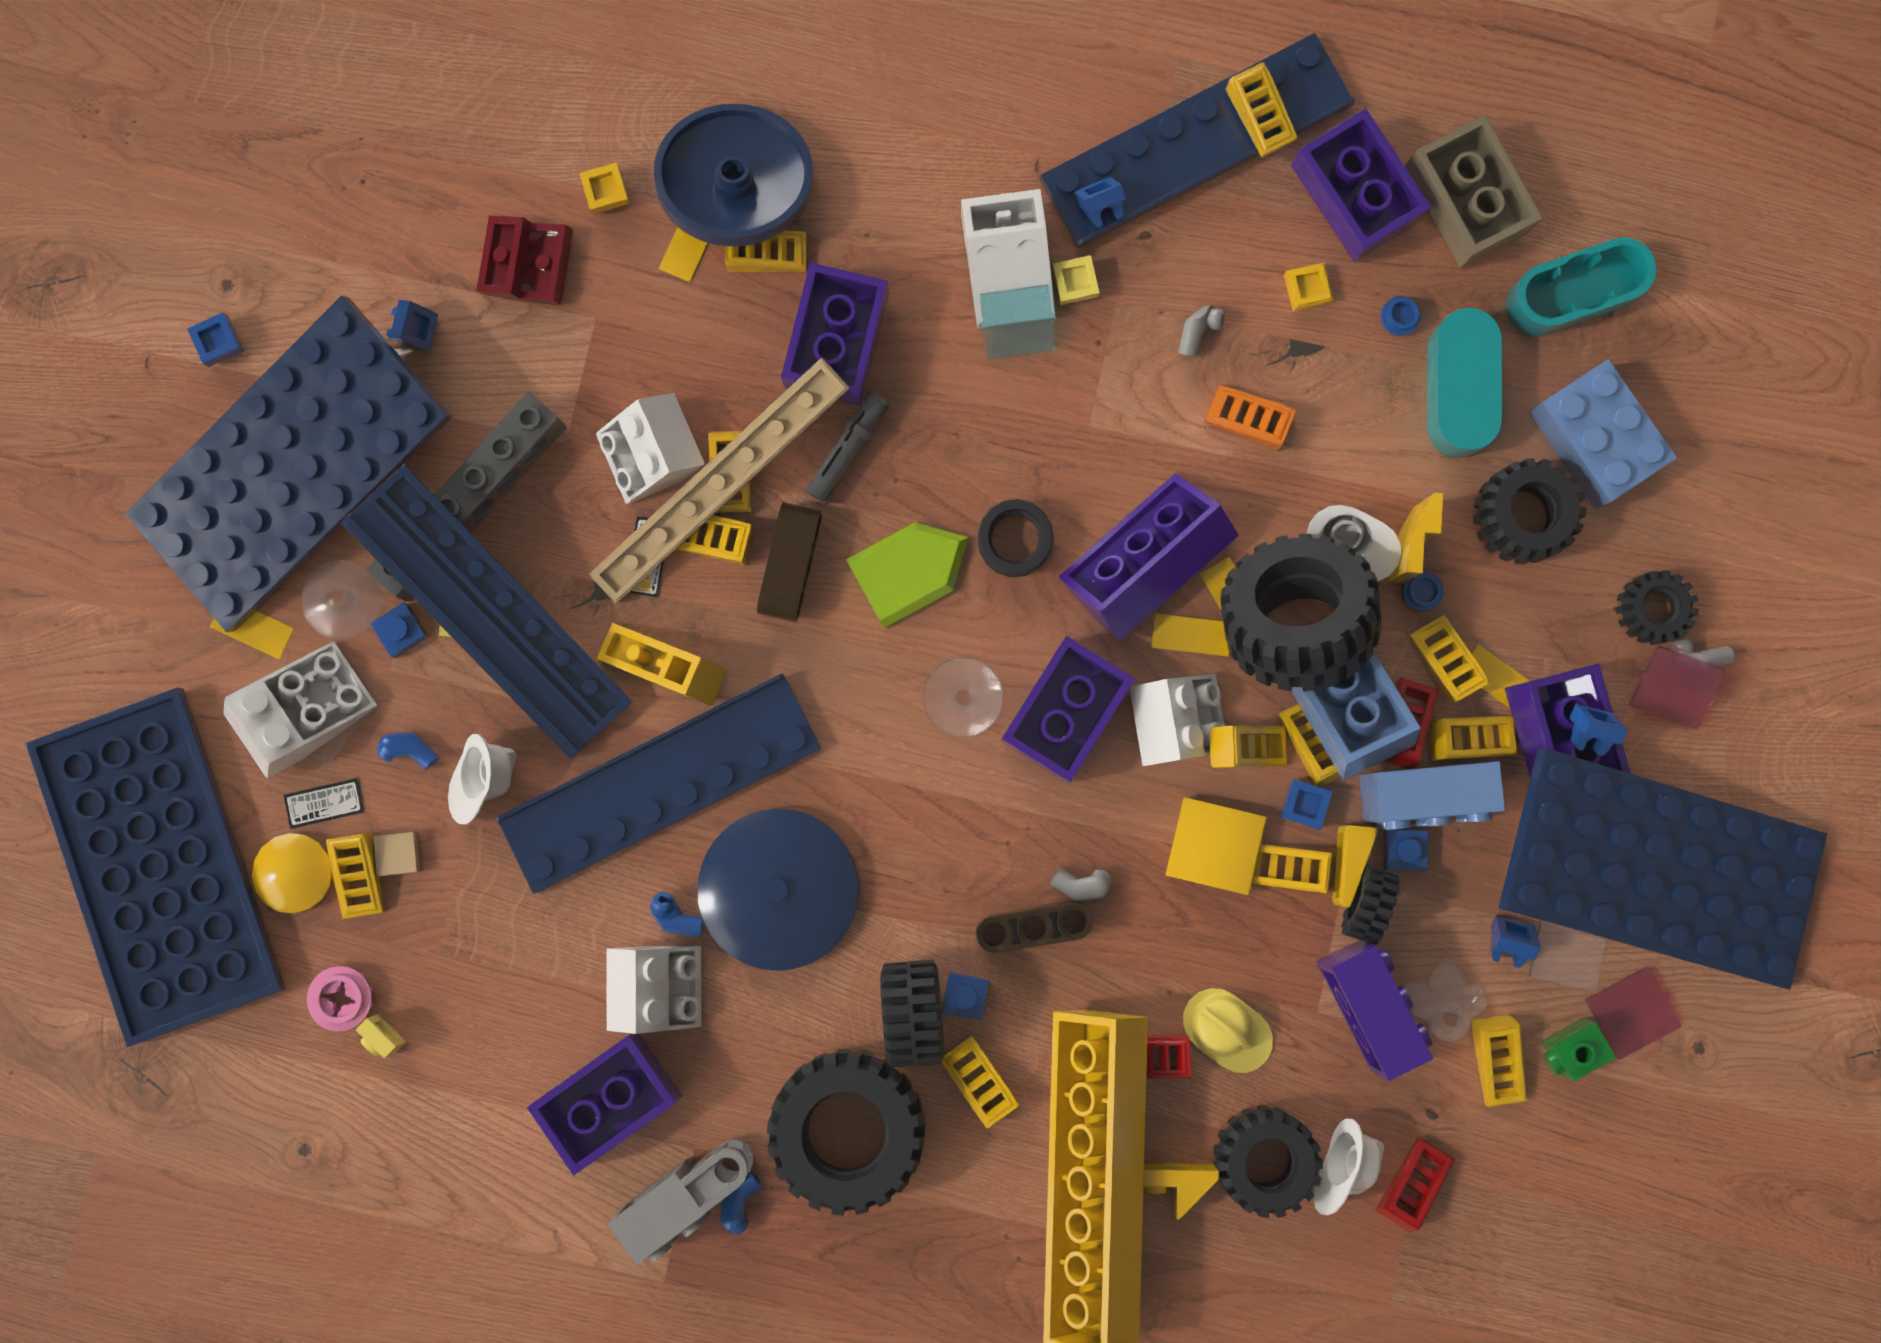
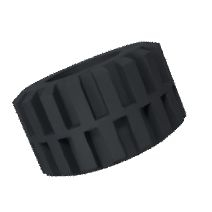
(1555, 493)
(912, 1013)
(1296, 1180)

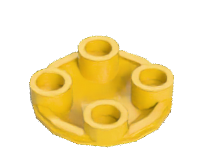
(291, 873)

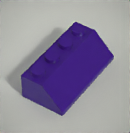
(1149, 555)
(1544, 710)

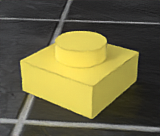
(1075, 280)
(379, 1037)

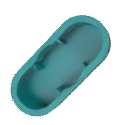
(1580, 286)
(1464, 383)

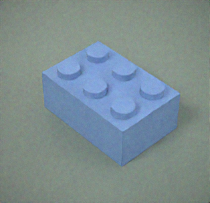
(1602, 434)
(1359, 718)
(1432, 795)

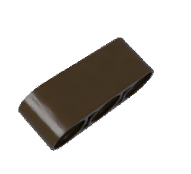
(789, 562)
(1053, 932)

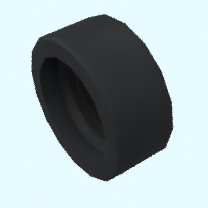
(1023, 509)

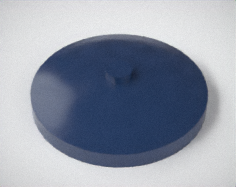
(733, 174)
(778, 889)

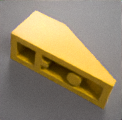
(662, 664)

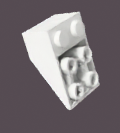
(1006, 243)
(297, 708)

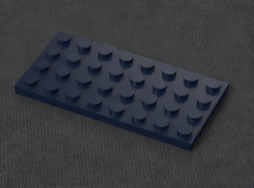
(288, 464)
(155, 866)
(1662, 869)

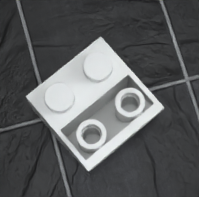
(649, 447)
(1176, 717)
(653, 988)

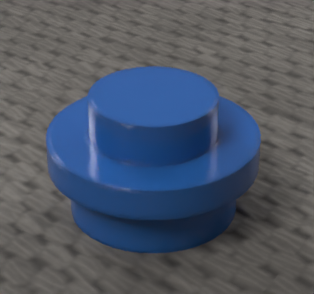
(1400, 316)
(1423, 592)

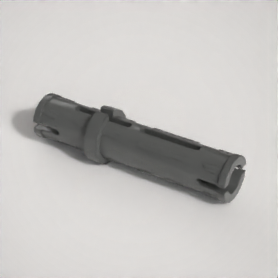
(856, 433)

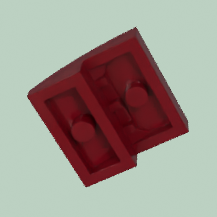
(524, 260)

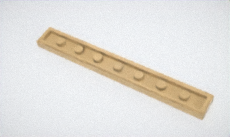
(719, 480)

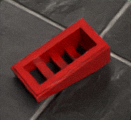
(1410, 758)
(1182, 1045)
(1428, 1193)

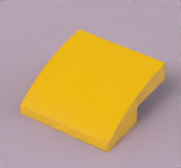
(1419, 527)
(1216, 846)

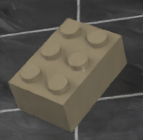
(1473, 191)

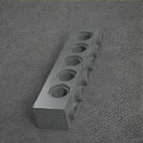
(491, 471)

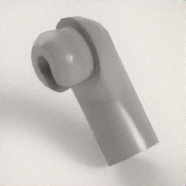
(1196, 325)
(1718, 656)
(1082, 889)

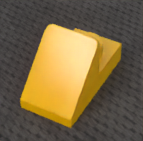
(1187, 1179)

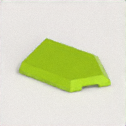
(908, 570)

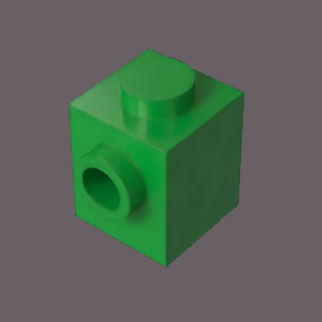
(1577, 1050)

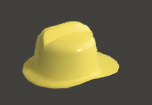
(1228, 1030)

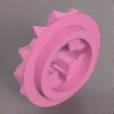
(325, 1009)

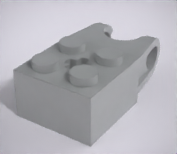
(679, 1201)

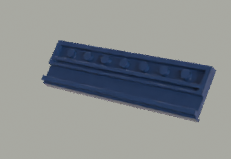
(1193, 141)
(486, 611)
(658, 783)

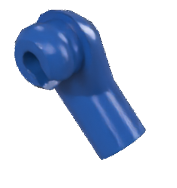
(406, 744)
(672, 919)
(733, 1206)

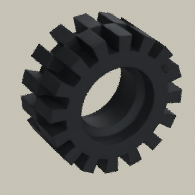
(1679, 600)
(1371, 906)

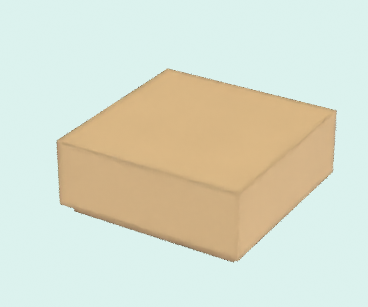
(396, 853)

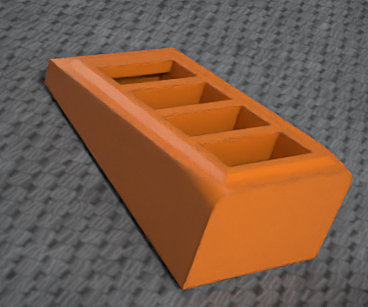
(1268, 408)

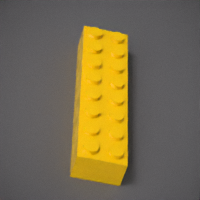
(1095, 1178)

